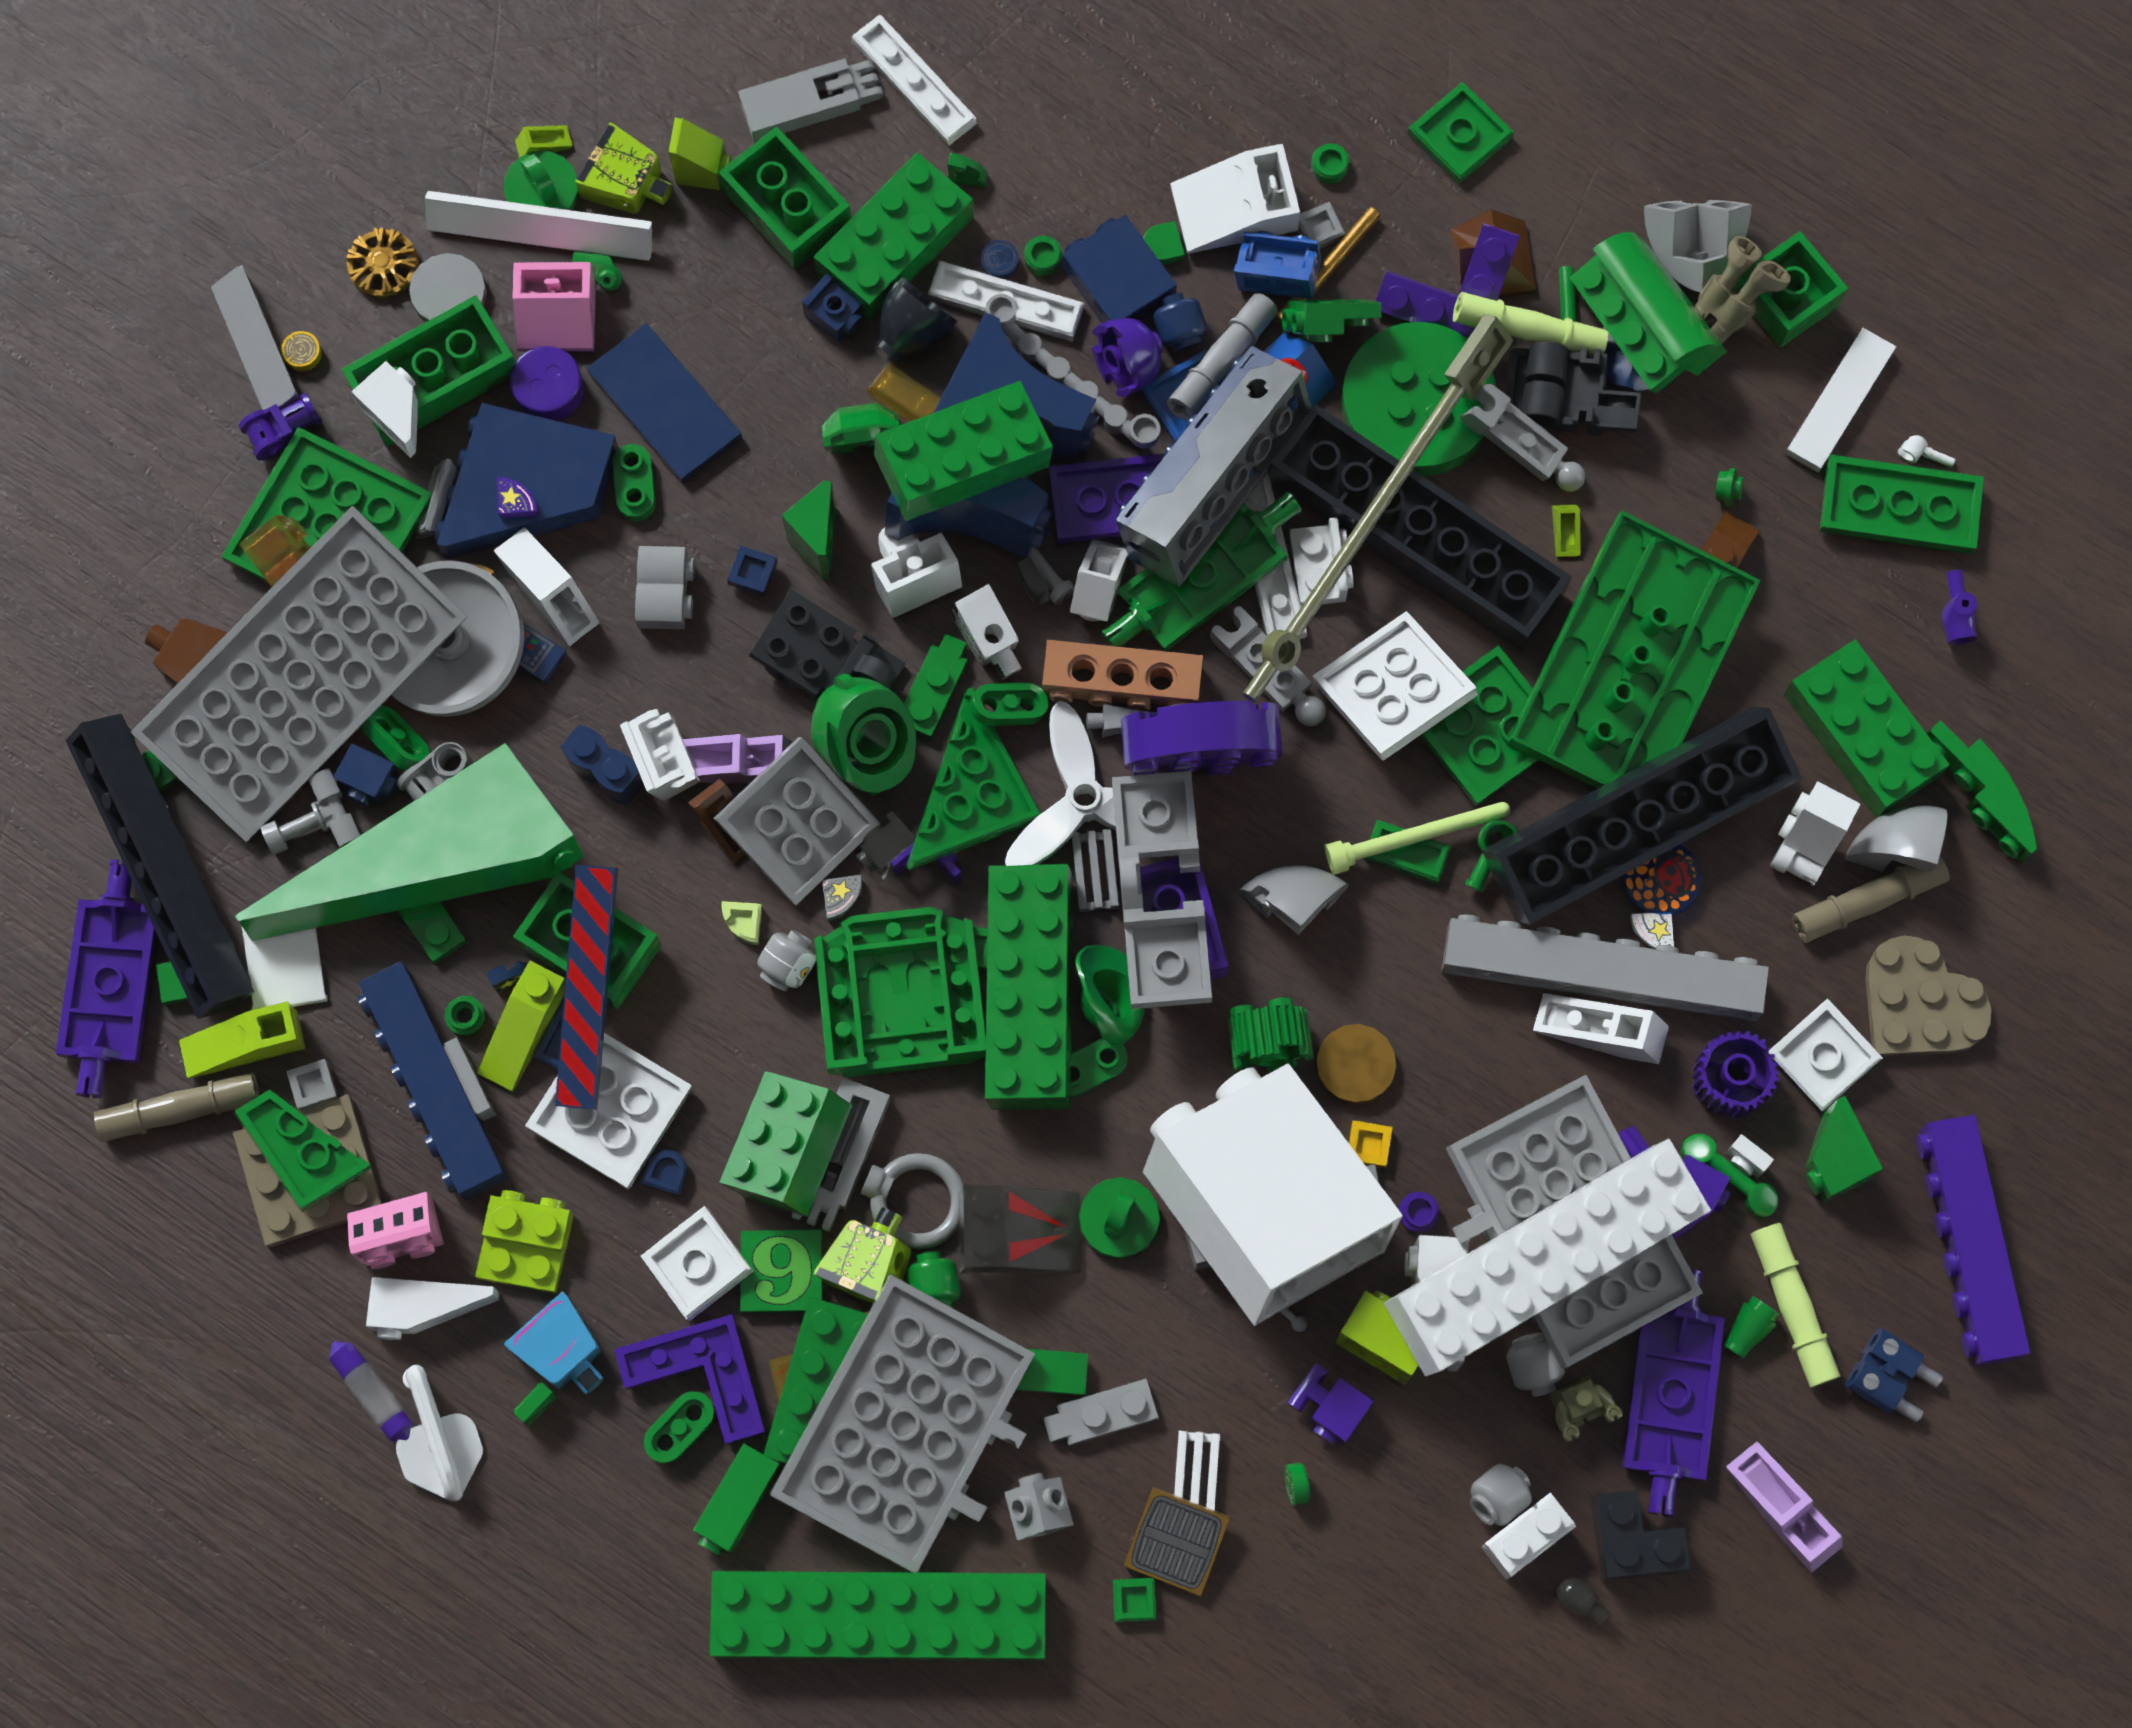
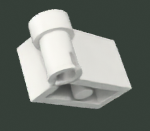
(1814, 832)

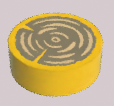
(301, 351)

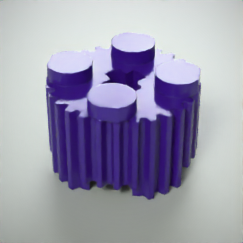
(1722, 1092)

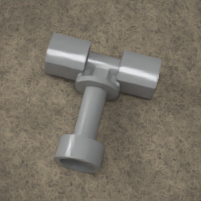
(326, 812)

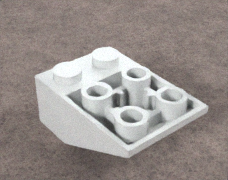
(1237, 197)

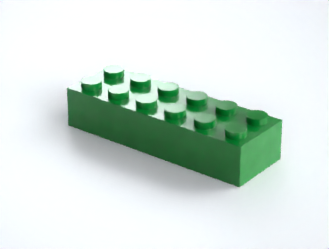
(1029, 987)

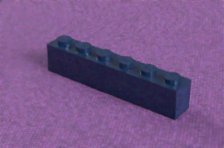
(432, 1081)

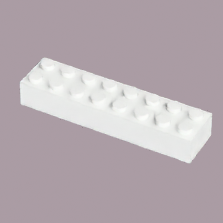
(1546, 1257)

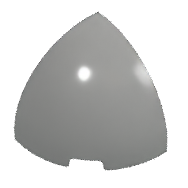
(1695, 237)
(1902, 835)
(1293, 894)

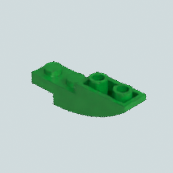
(1996, 799)

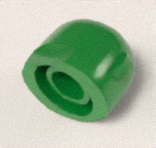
(864, 734)

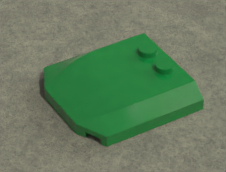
(896, 996)

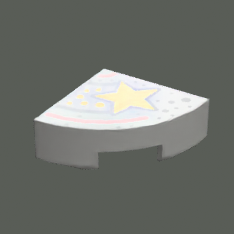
(841, 895)

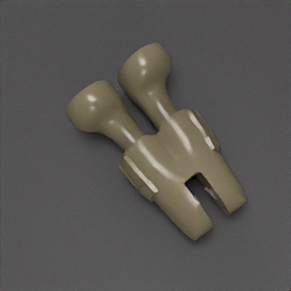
(1720, 293)

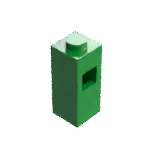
(736, 1500)

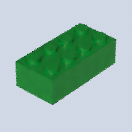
(895, 233)
(446, 357)
(962, 450)
(1866, 729)

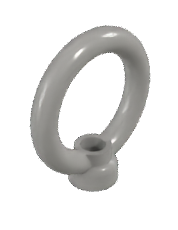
(880, 1182)

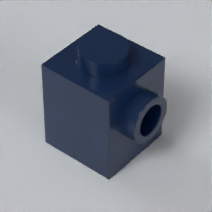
(367, 777)

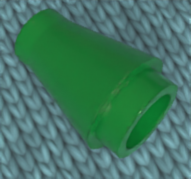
(1751, 1326)

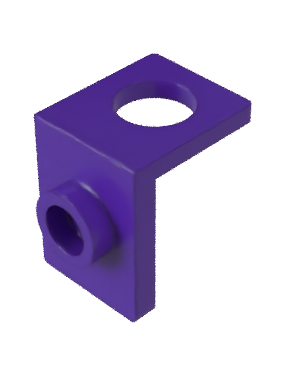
(945, 863)

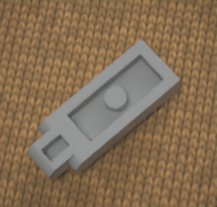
(1102, 1413)

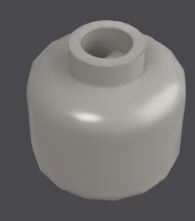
(1534, 1365)
(1500, 1495)

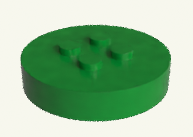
(1396, 387)

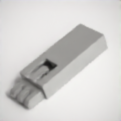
(795, 102)
(851, 1150)

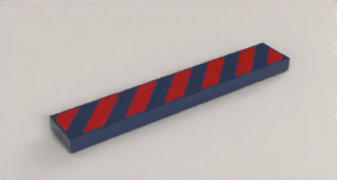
(586, 987)

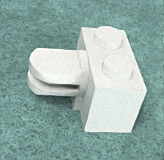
(914, 571)

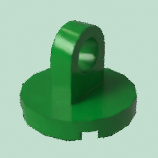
(542, 181)
(1119, 1218)

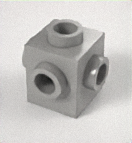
(1038, 1507)

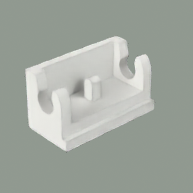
(660, 754)

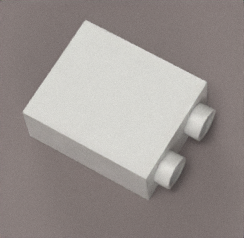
(1269, 1190)

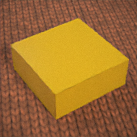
(1371, 1142)

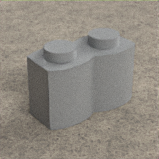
(662, 587)

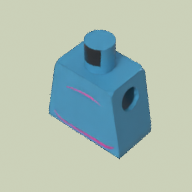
(559, 1346)

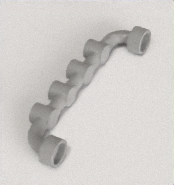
(1142, 430)

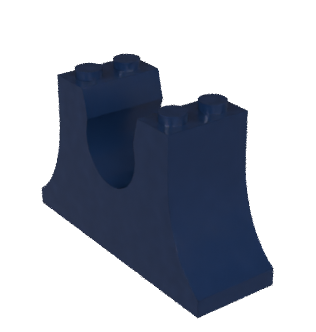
(1015, 512)

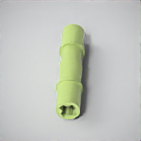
(1530, 324)
(1795, 1305)

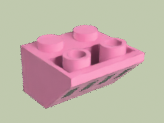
(394, 1231)

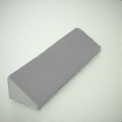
(254, 340)

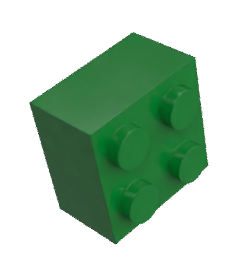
(1807, 298)

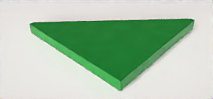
(973, 794)

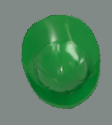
(1106, 993)

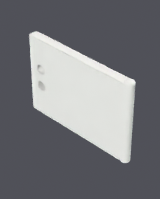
(285, 969)

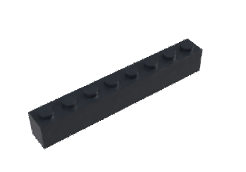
(160, 865)

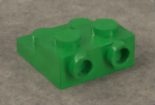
(1321, 318)

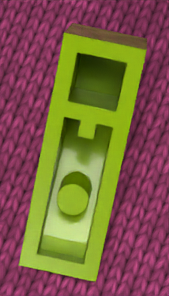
(522, 1025)

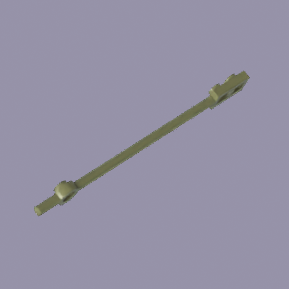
(1467, 376)

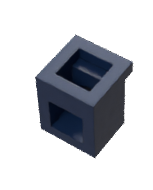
(834, 322)

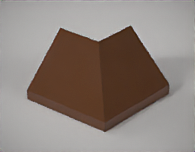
(1520, 272)

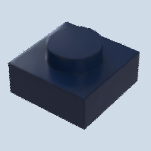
(752, 571)

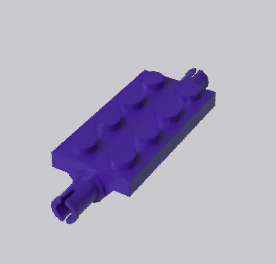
(107, 982)
(1673, 1400)

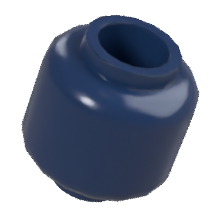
(1180, 322)

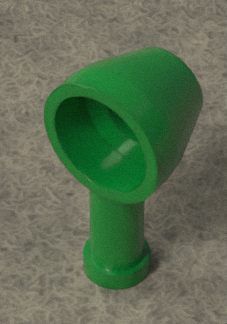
(1482, 868)

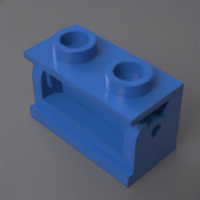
(1278, 265)

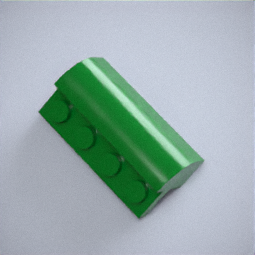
(1646, 311)

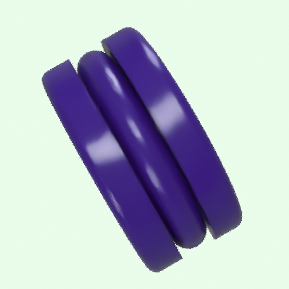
(547, 383)

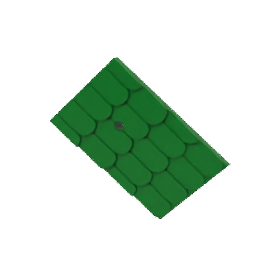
(1633, 654)

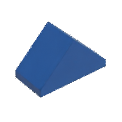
(1320, 379)

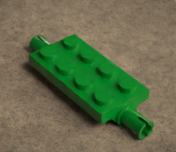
(1229, 568)

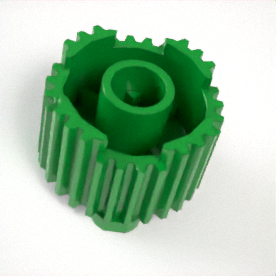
(1269, 1035)

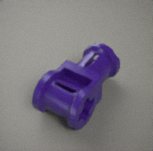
(277, 426)

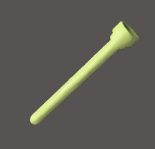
(1343, 855)

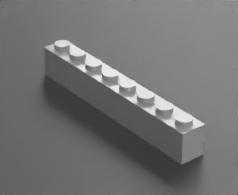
(1605, 968)

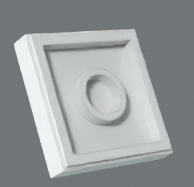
(1825, 1055)
(697, 1263)

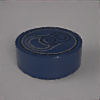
(1000, 259)

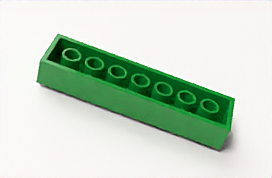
(878, 1616)

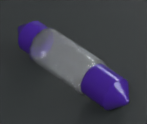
(370, 1391)

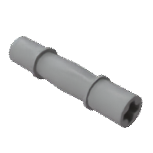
(1217, 363)

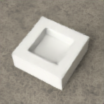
(1748, 1157)

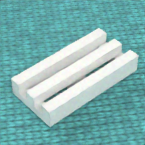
(1198, 1439)

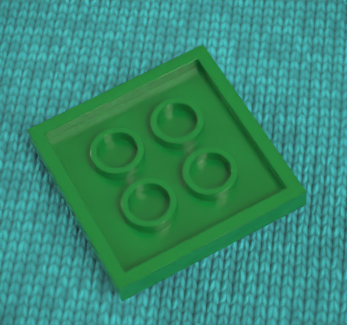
(1475, 736)

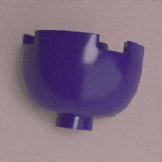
(1127, 354)

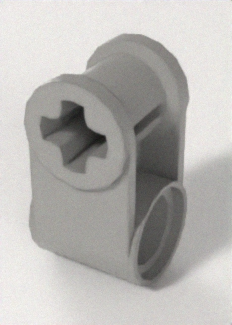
(431, 770)

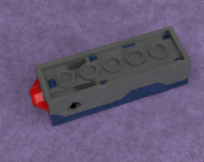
(1214, 465)

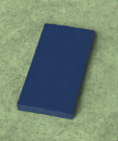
(664, 403)

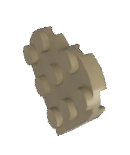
(1920, 1005)

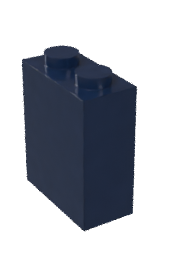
(1117, 272)

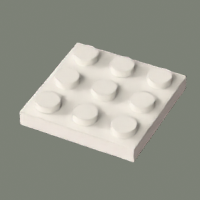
(1394, 685)
(631, 1117)

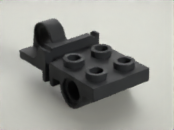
(1567, 387)
(811, 647)

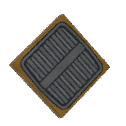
(1176, 1541)

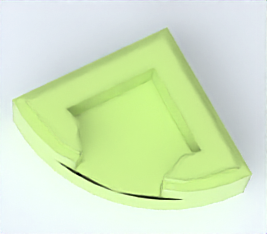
(743, 920)

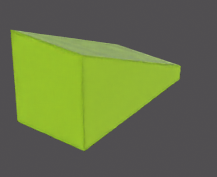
(543, 139)
(1566, 530)

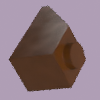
(1730, 540)

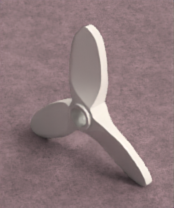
(1077, 770)

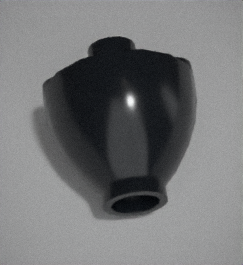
(910, 324)

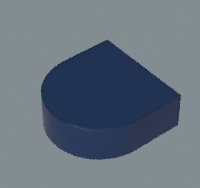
(666, 1172)

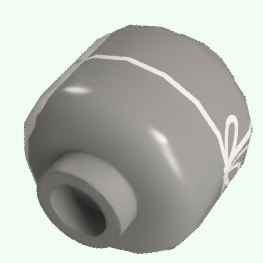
(786, 960)

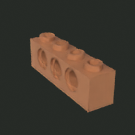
(1143, 665)

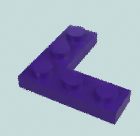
(1428, 304)
(705, 1345)

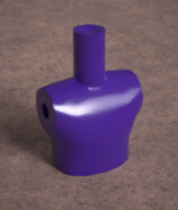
(1959, 612)

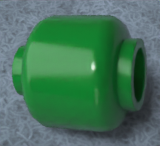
(935, 1277)

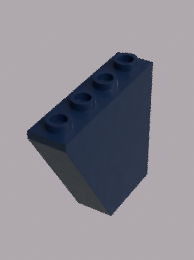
(556, 461)

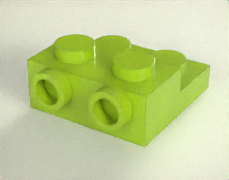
(524, 1242)

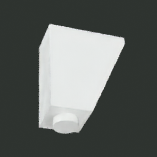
(547, 586)

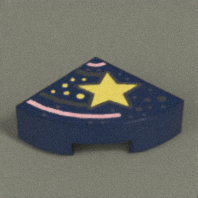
(504, 979)

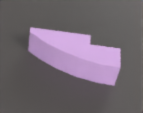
(734, 756)
(1785, 1507)

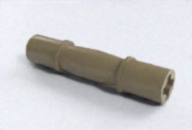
(1867, 900)
(175, 1107)

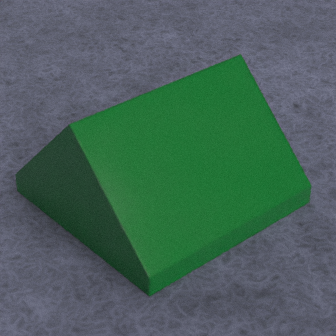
(811, 527)

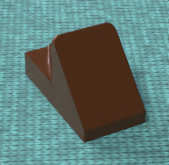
(706, 807)

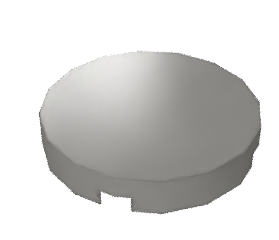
(444, 283)

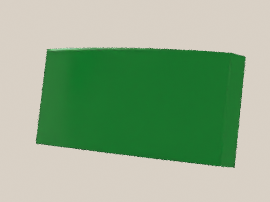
(1055, 1373)

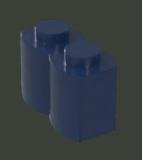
(610, 768)

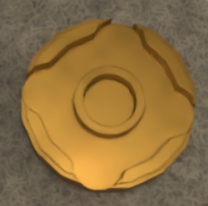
(1356, 1064)

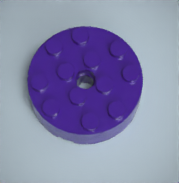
(1202, 737)

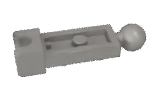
(1522, 438)
(1285, 687)

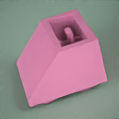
(554, 305)

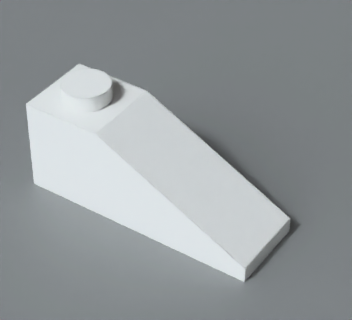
(1603, 1027)
(414, 1306)

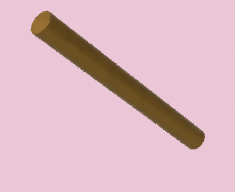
(1341, 251)

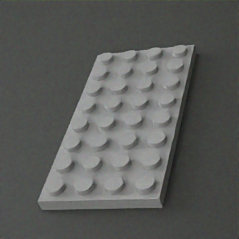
(299, 674)

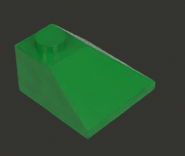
(1840, 1154)

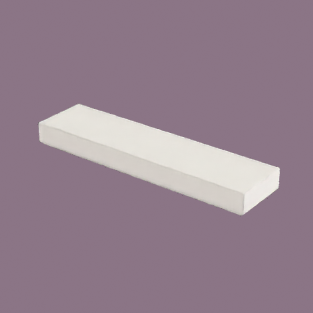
(914, 80)
(1035, 308)
(1840, 400)

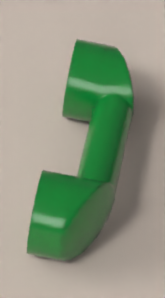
(1760, 1199)

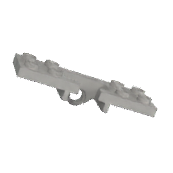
(1162, 947)

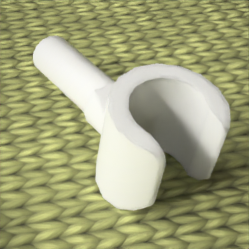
(1917, 446)

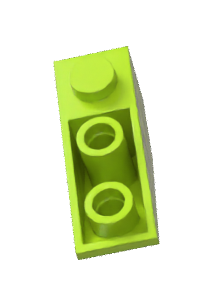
(243, 1040)

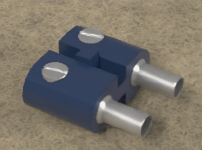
(1885, 1372)

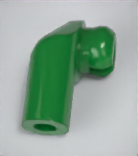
(604, 269)

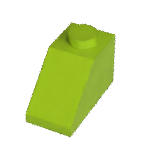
(696, 156)

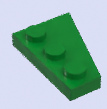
(297, 1151)

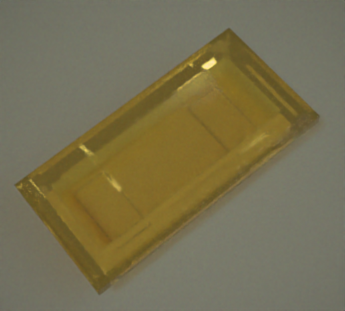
(903, 393)

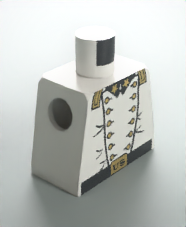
(983, 615)

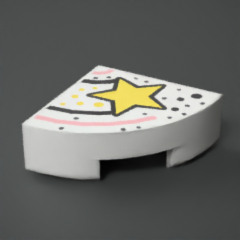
(1653, 928)

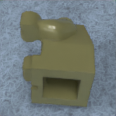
(1580, 1402)

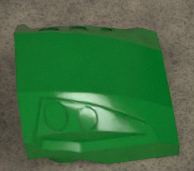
(856, 427)

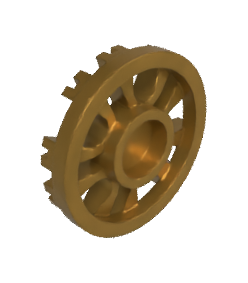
(382, 262)

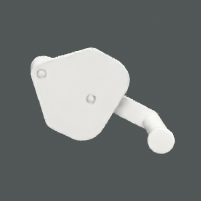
(440, 1450)

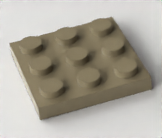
(275, 1209)

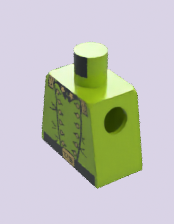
(622, 173)
(865, 1257)

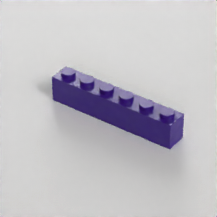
(1973, 1241)

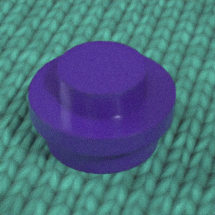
(1419, 1212)

